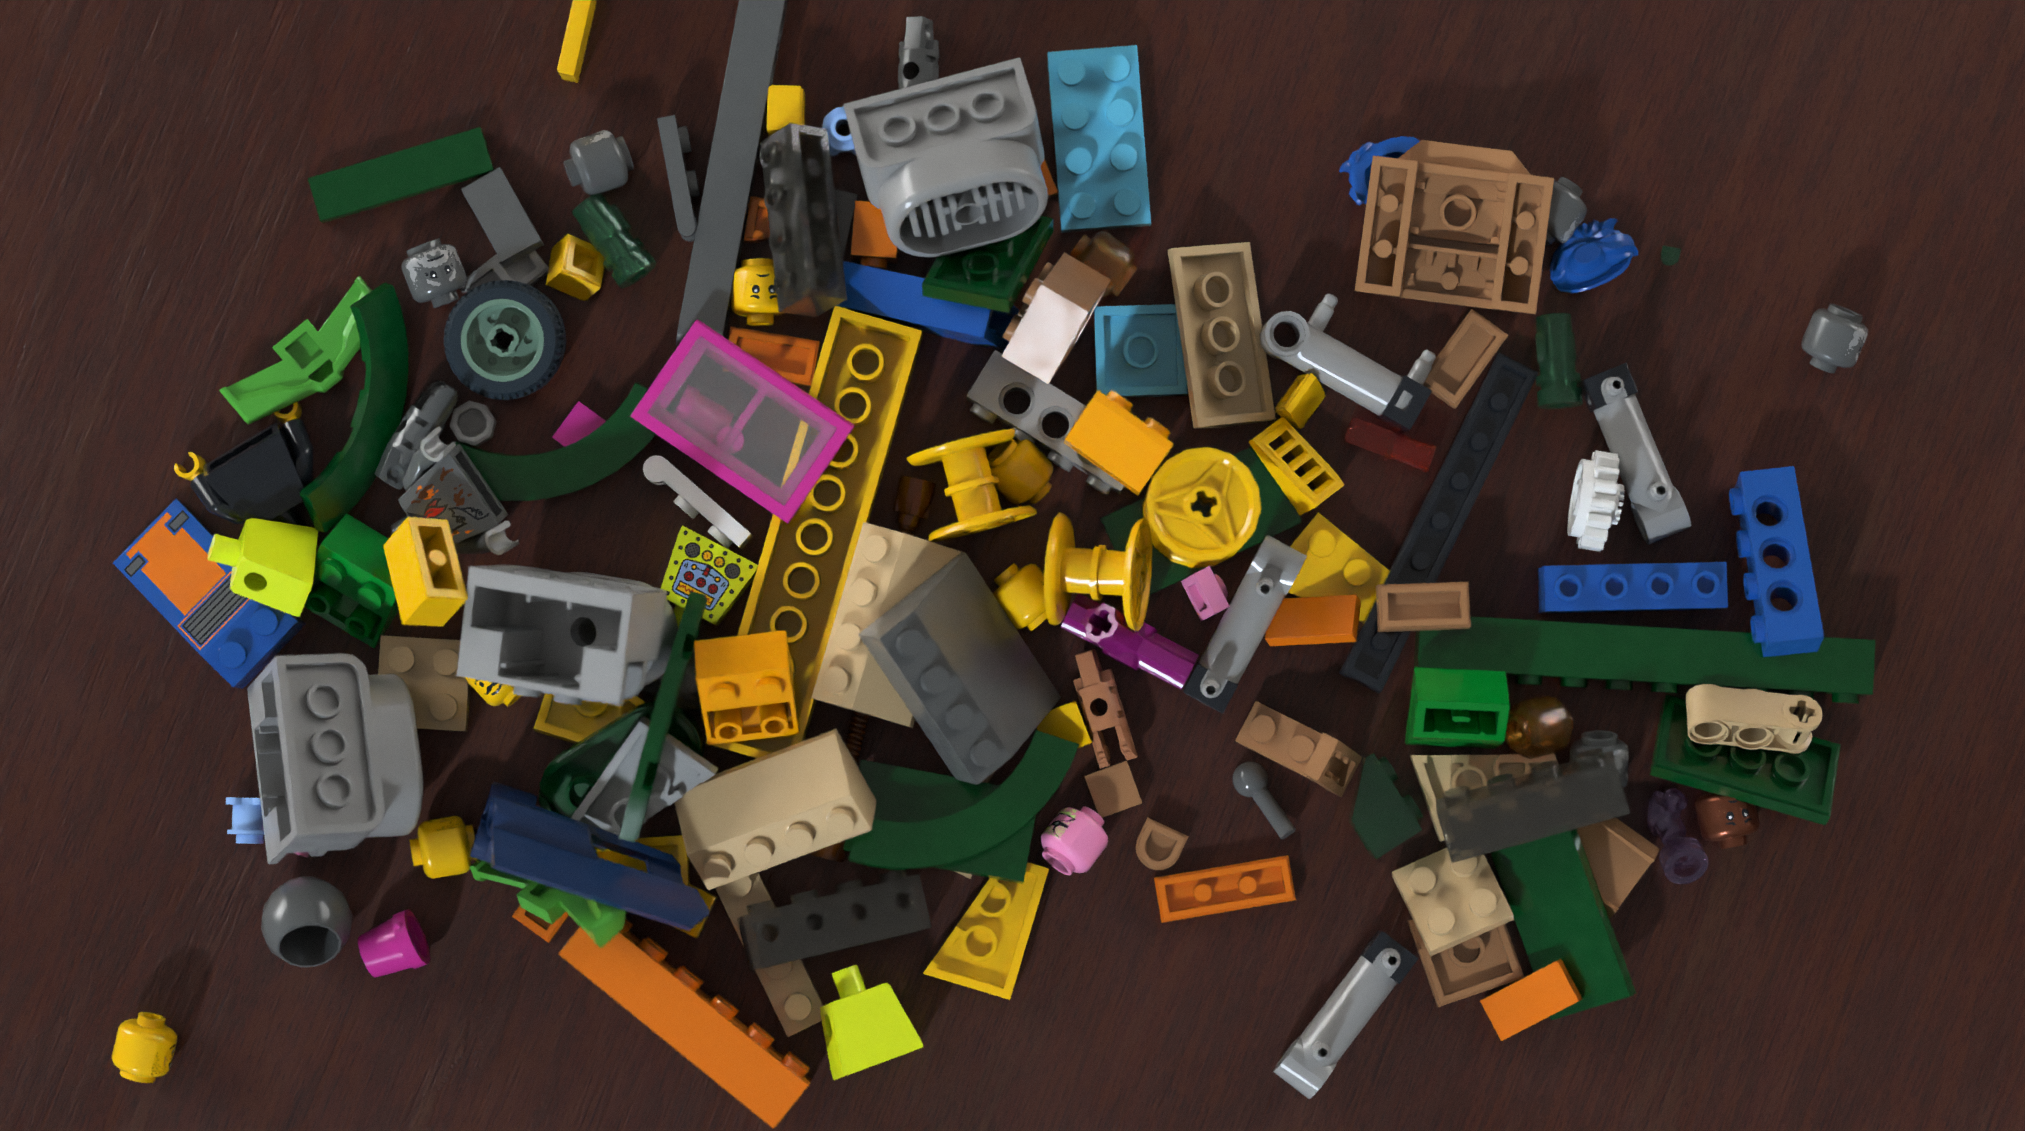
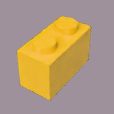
(425, 571)

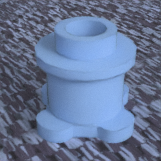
(837, 142)
(246, 820)

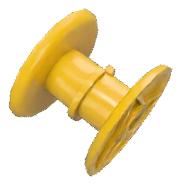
(1215, 480)
(971, 484)
(1097, 572)

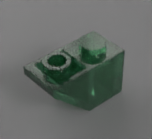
(1379, 811)

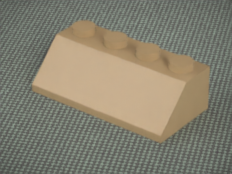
(881, 574)
(775, 809)

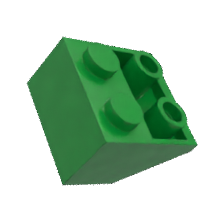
(354, 582)
(1458, 708)

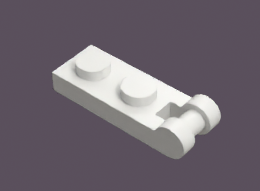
(695, 501)

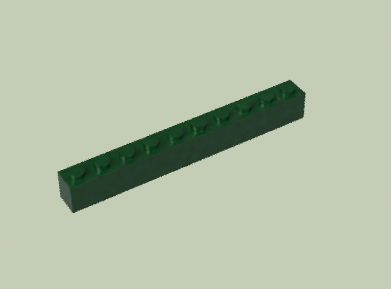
(1647, 656)

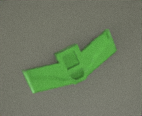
(310, 362)
(548, 903)

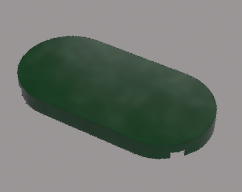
(578, 768)

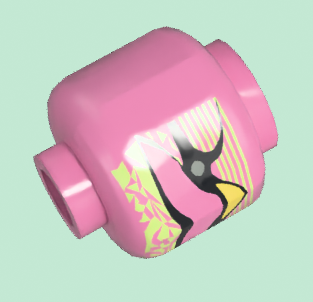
(1074, 840)

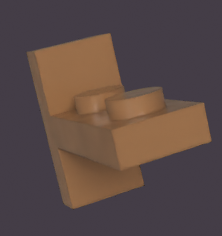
(1299, 748)

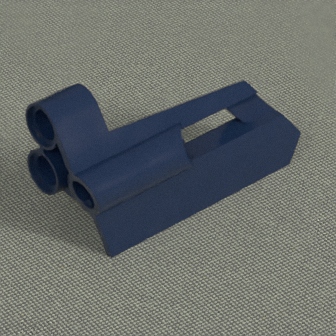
(563, 856)

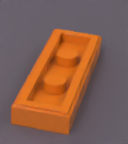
(1224, 888)

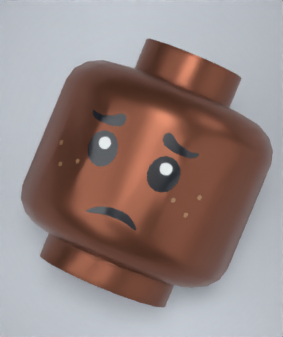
(1726, 819)

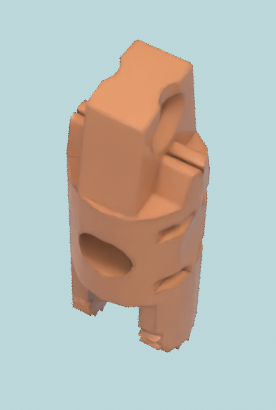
(1097, 685)

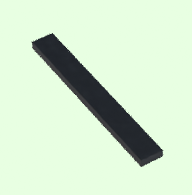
(1444, 510)

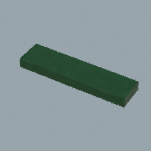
(401, 175)

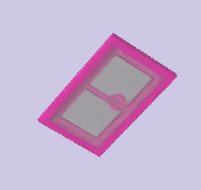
(742, 421)

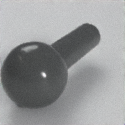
(1251, 780)

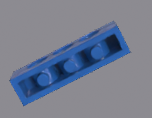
(1776, 494)
(1632, 587)

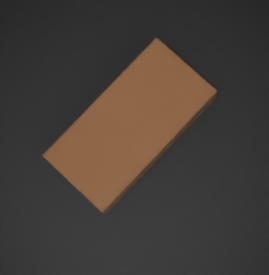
(1464, 358)
(1423, 606)

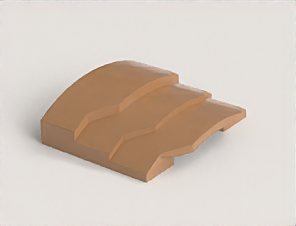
(1455, 228)

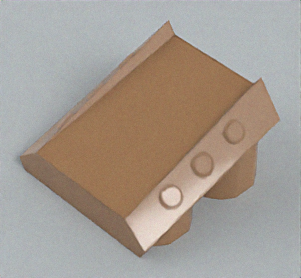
(1616, 859)

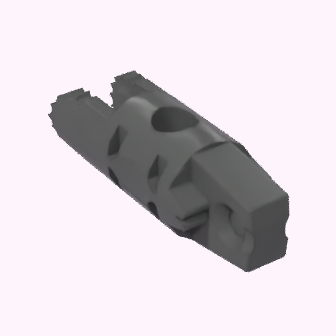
(918, 53)
(421, 419)

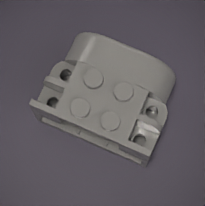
(952, 159)
(540, 635)
(333, 754)

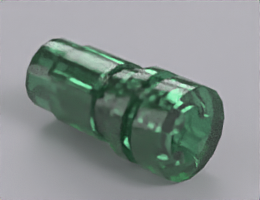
(610, 236)
(1557, 362)

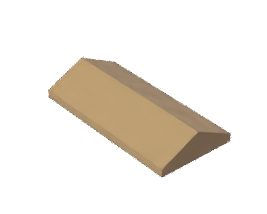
(1221, 335)

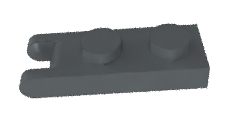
(682, 182)

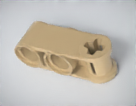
(1751, 718)

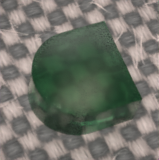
(1669, 255)

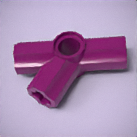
(1142, 649)

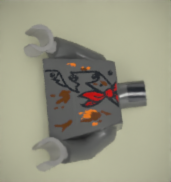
(449, 487)

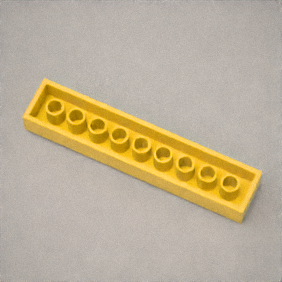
(807, 562)

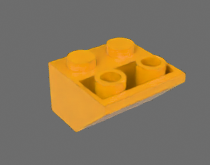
(1119, 441)
(746, 687)

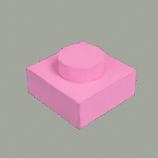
(1206, 593)

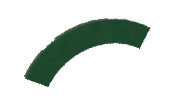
(377, 410)
(571, 466)
(662, 716)
(977, 827)

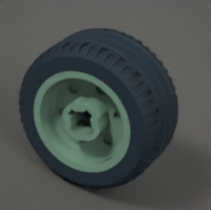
(478, 323)

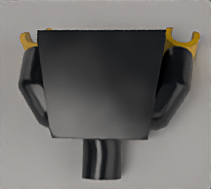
(258, 475)

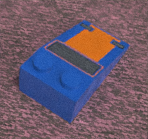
(195, 597)

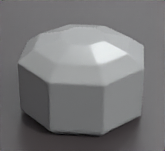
(473, 423)

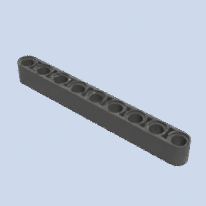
(732, 164)

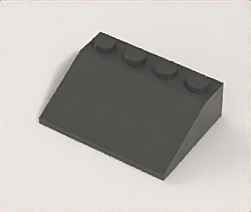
(962, 670)

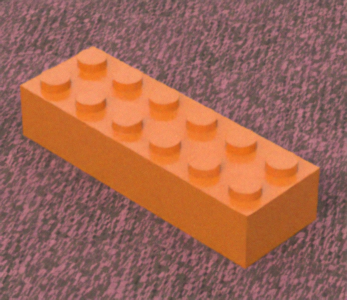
(692, 1021)

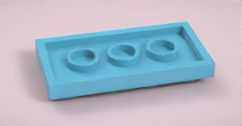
(1099, 138)

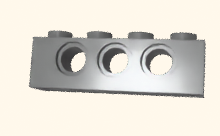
(1002, 377)

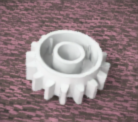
(1595, 500)

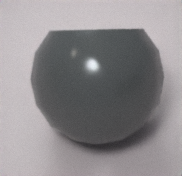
(306, 922)

